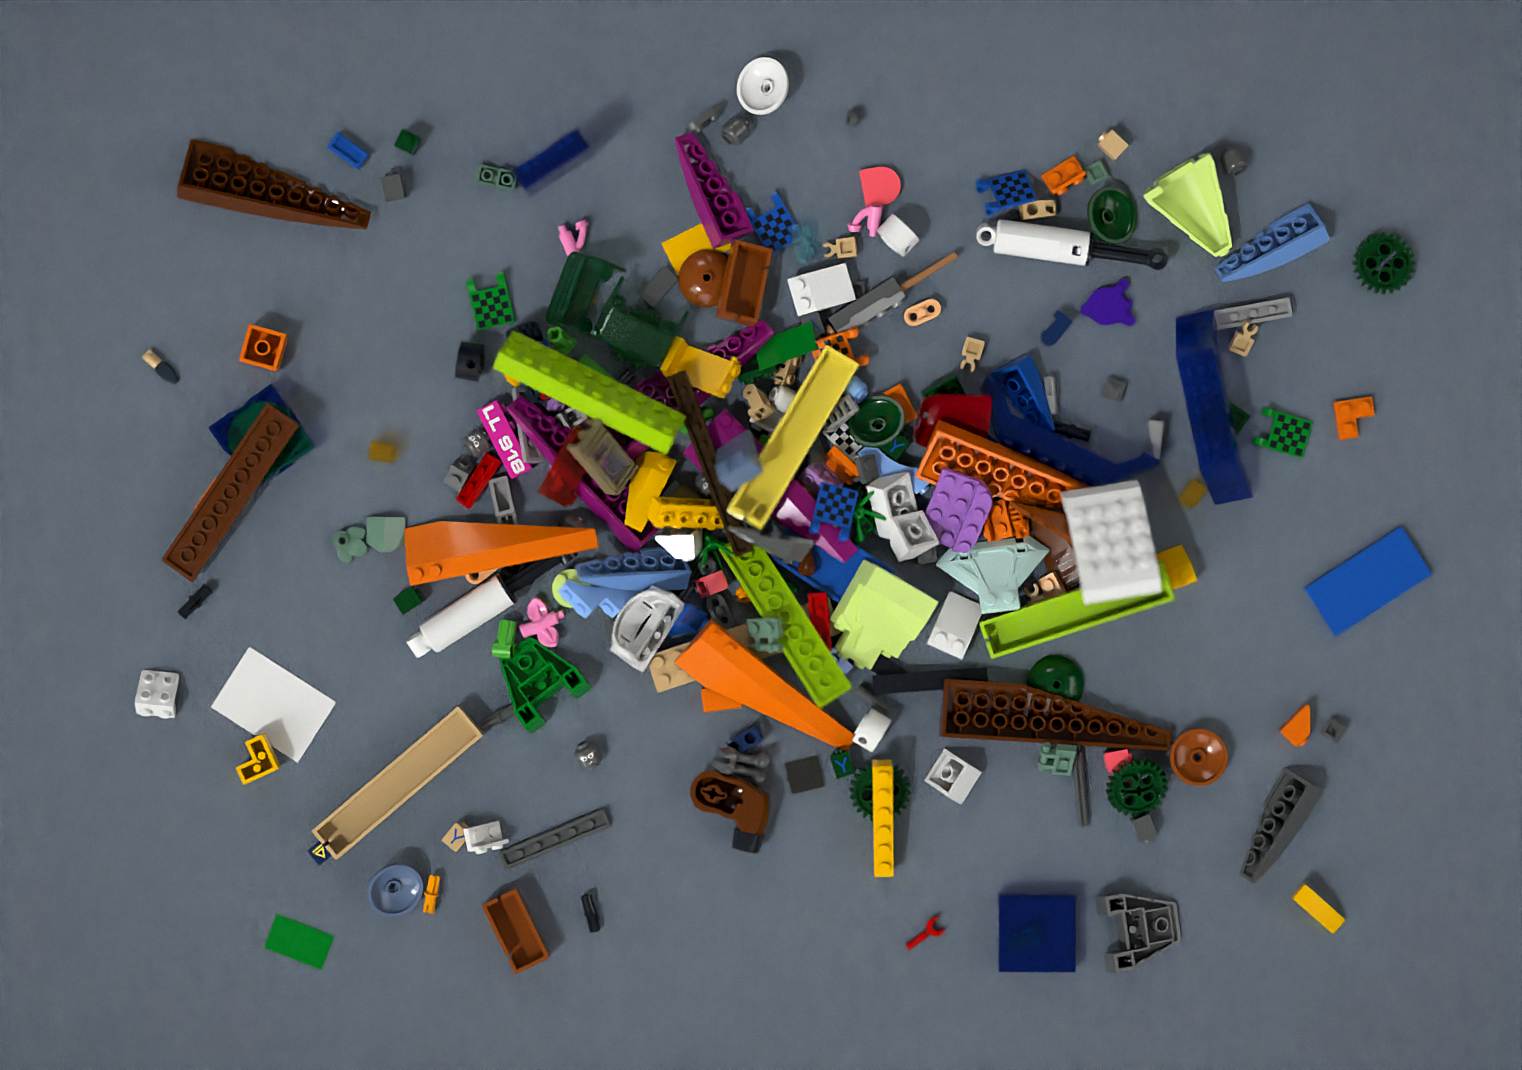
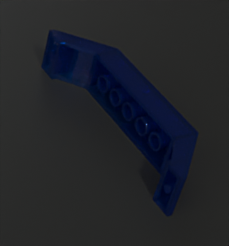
(1209, 408)
(1056, 451)

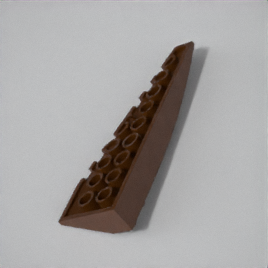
(236, 183)

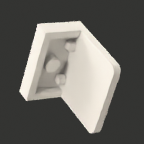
(157, 694)

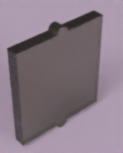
(804, 775)

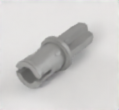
(1050, 392)

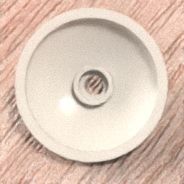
(754, 85)

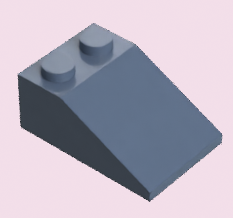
(738, 461)

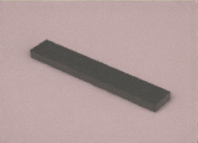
(554, 838)

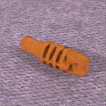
(1019, 522)

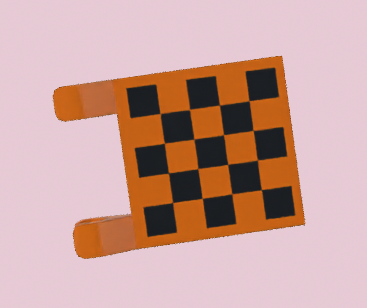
(840, 343)

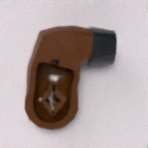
(737, 801)

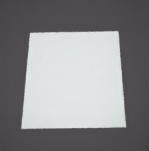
(273, 702)

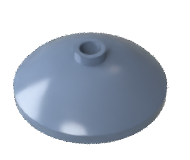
(395, 899)

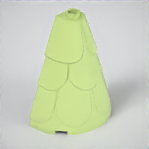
(1194, 203)

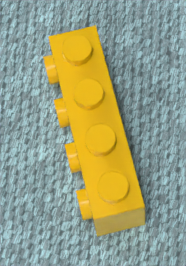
(684, 513)

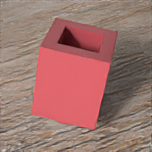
(711, 584)
(1116, 757)

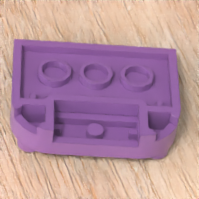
(958, 509)

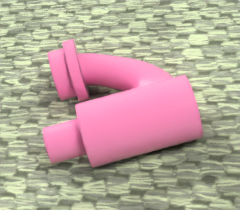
(874, 215)
(568, 240)

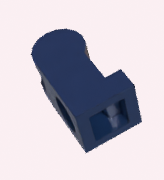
(1051, 335)
(746, 739)

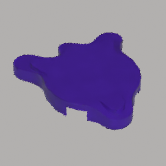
(1109, 306)

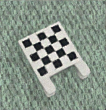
(843, 440)

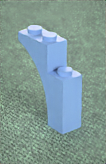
(889, 467)
(586, 598)

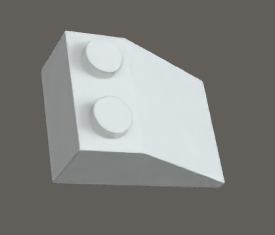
(821, 289)
(955, 625)

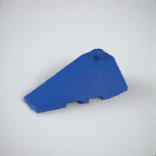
(1025, 390)
(689, 620)

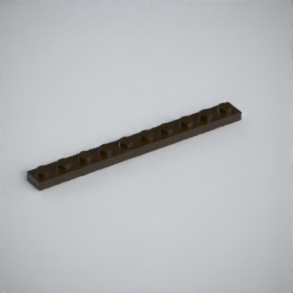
(706, 456)

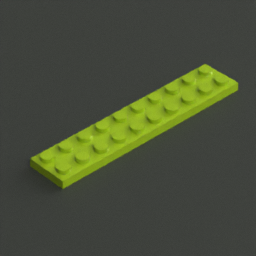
(800, 639)

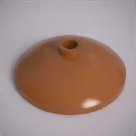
(691, 281)
(1211, 762)

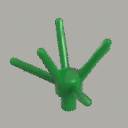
(859, 513)
(711, 544)

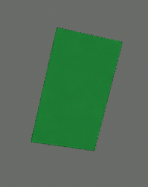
(787, 346)
(298, 942)

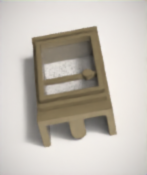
(603, 458)

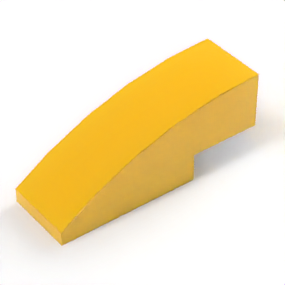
(1318, 908)

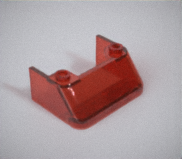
(564, 473)

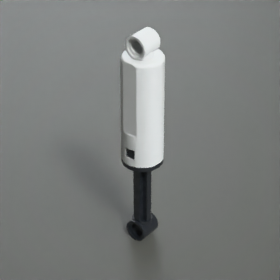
(1060, 245)
(477, 607)

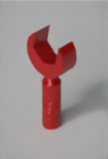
(924, 934)

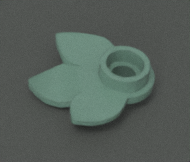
(353, 544)

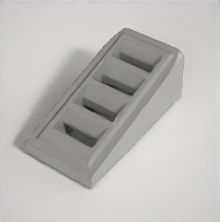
(831, 423)
(1155, 432)

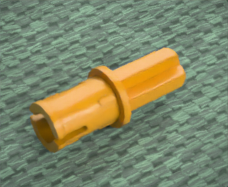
(431, 894)

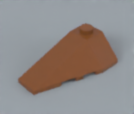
(1049, 519)

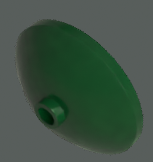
(1118, 212)
(876, 413)
(1058, 669)

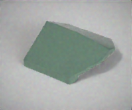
(386, 533)

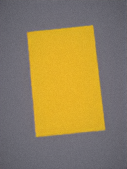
(688, 242)

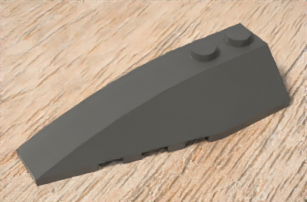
(1282, 818)

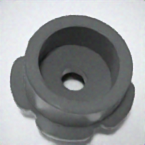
(853, 118)
(705, 572)

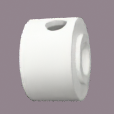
(897, 235)
(871, 730)

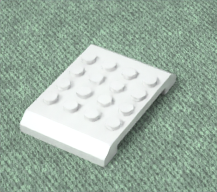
(1112, 542)

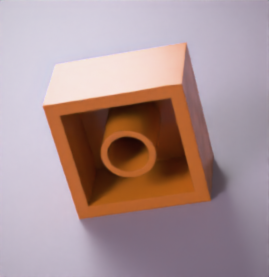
(263, 348)

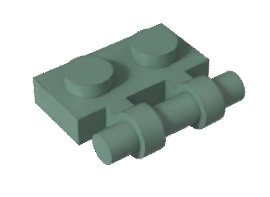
(765, 628)
(1062, 760)

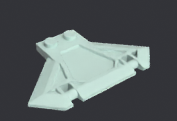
(995, 570)

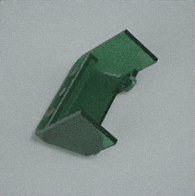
(575, 292)
(633, 334)

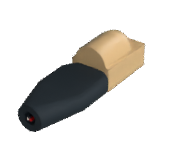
(161, 367)

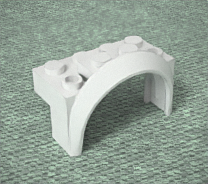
(664, 614)

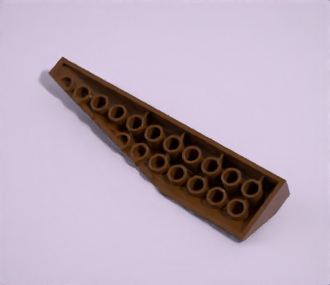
(1035, 716)

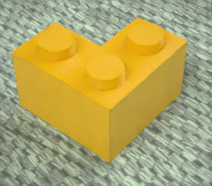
(263, 759)

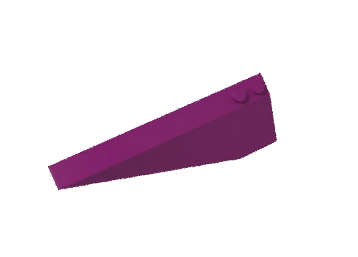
(549, 438)

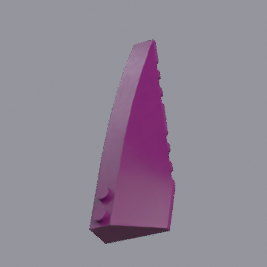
(741, 346)
(794, 507)

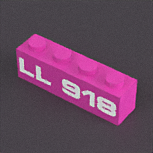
(504, 438)

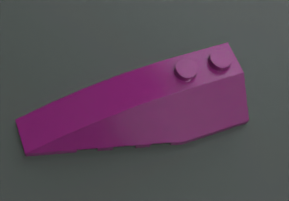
(714, 200)

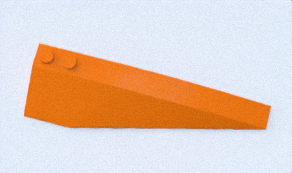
(738, 673)

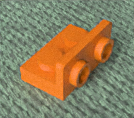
(1063, 175)
(841, 465)
(998, 522)

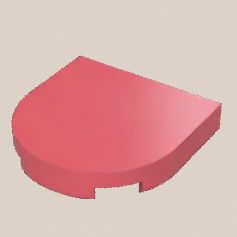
(879, 185)

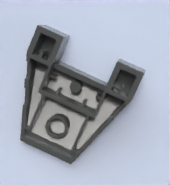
(1143, 928)

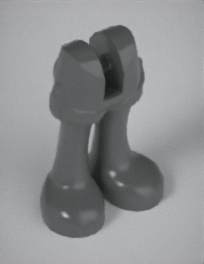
(755, 775)

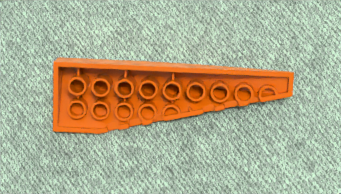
(1003, 469)
(464, 548)

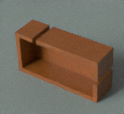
(743, 283)
(516, 930)

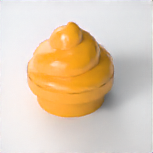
(742, 596)

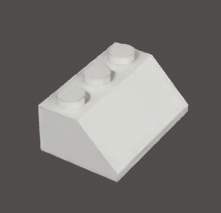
(891, 498)

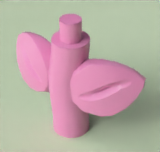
(541, 623)

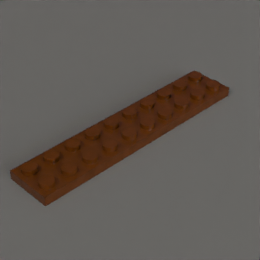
(230, 492)

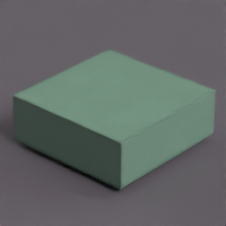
(1096, 172)

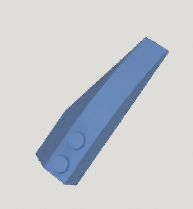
(1281, 243)
(637, 571)

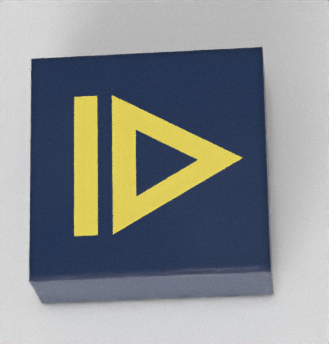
(319, 852)

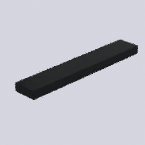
(924, 680)

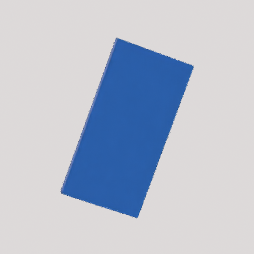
(832, 574)
(1367, 581)

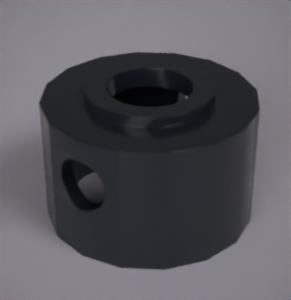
(464, 367)

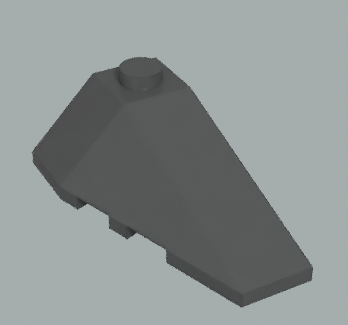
(779, 546)

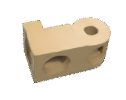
(1037, 210)
(758, 401)

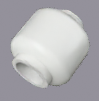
(781, 398)

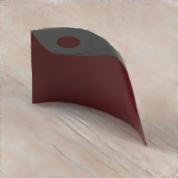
(963, 411)

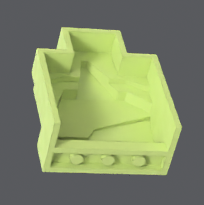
(878, 616)

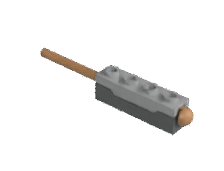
(878, 300)

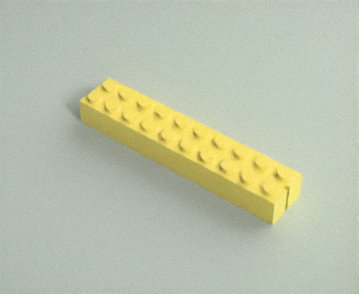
(794, 437)

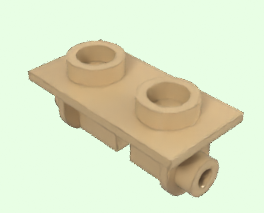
(786, 376)

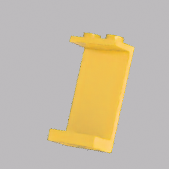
(704, 369)

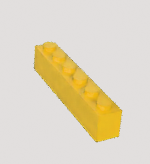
(882, 818)

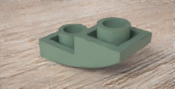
(495, 177)

